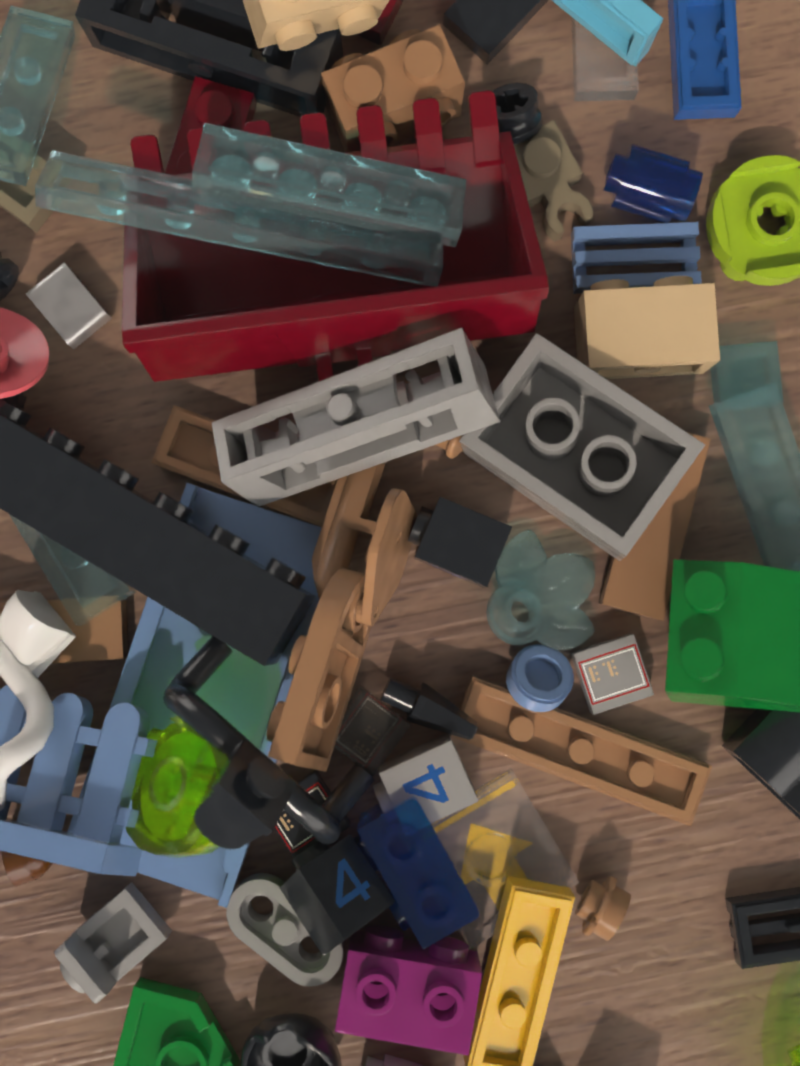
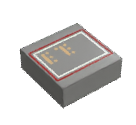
(612, 673)

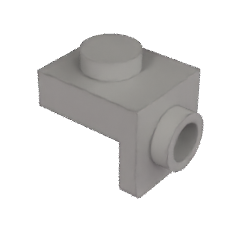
(111, 943)

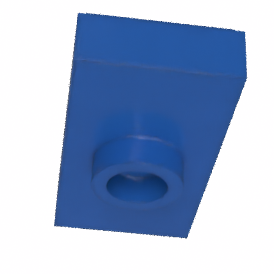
(704, 59)

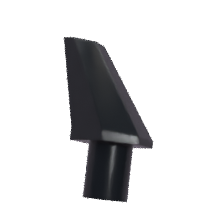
(429, 709)

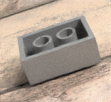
(582, 447)

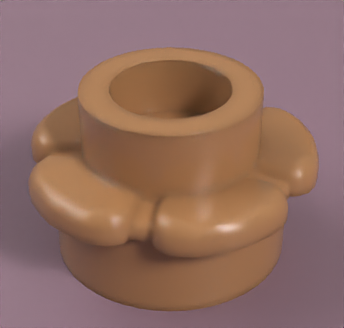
(602, 908)

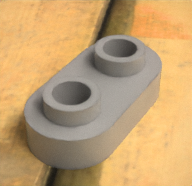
(278, 933)

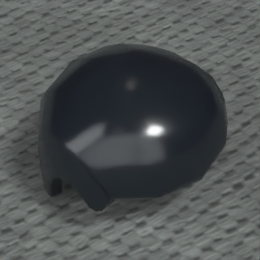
(290, 1041)

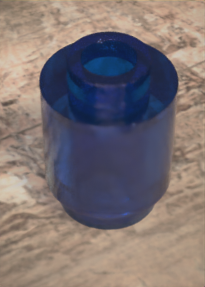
(652, 184)

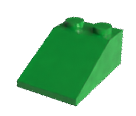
(734, 635)

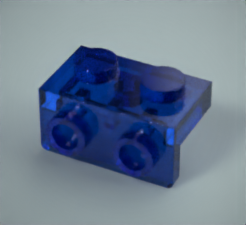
(416, 870)

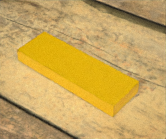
(519, 973)

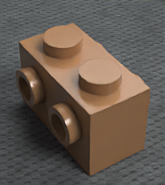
(393, 77)

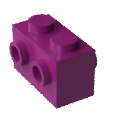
(409, 992)

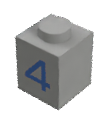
(431, 775)

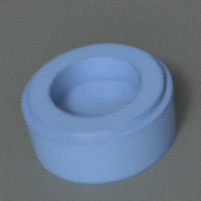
(539, 678)

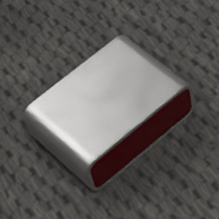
(68, 305)

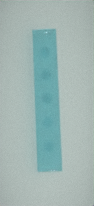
(168, 206)

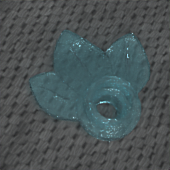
(548, 588)

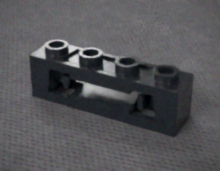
(213, 44)

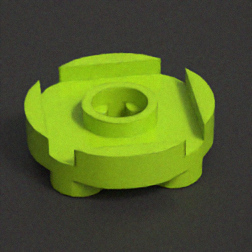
(733, 227)

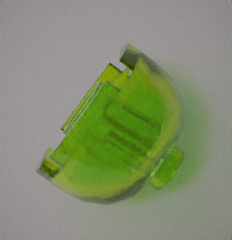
(171, 790)

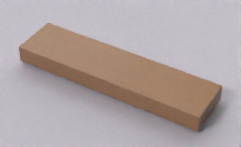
(586, 752)

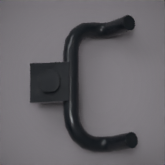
(251, 787)

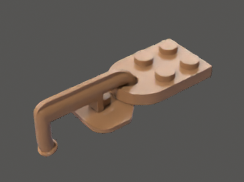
(348, 606)

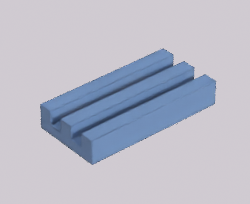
(682, 232)

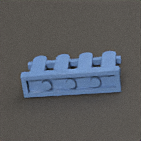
(49, 789)

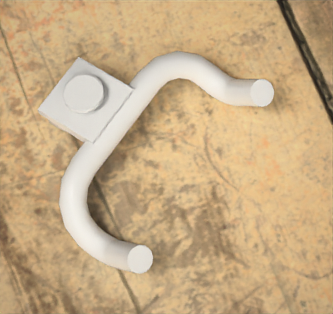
(29, 642)

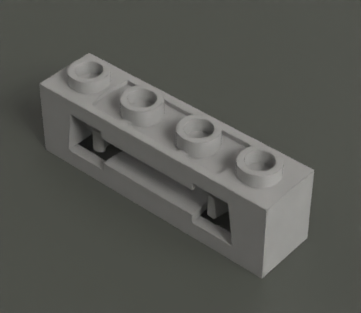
(355, 420)

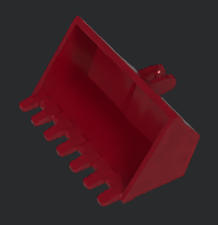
(235, 309)

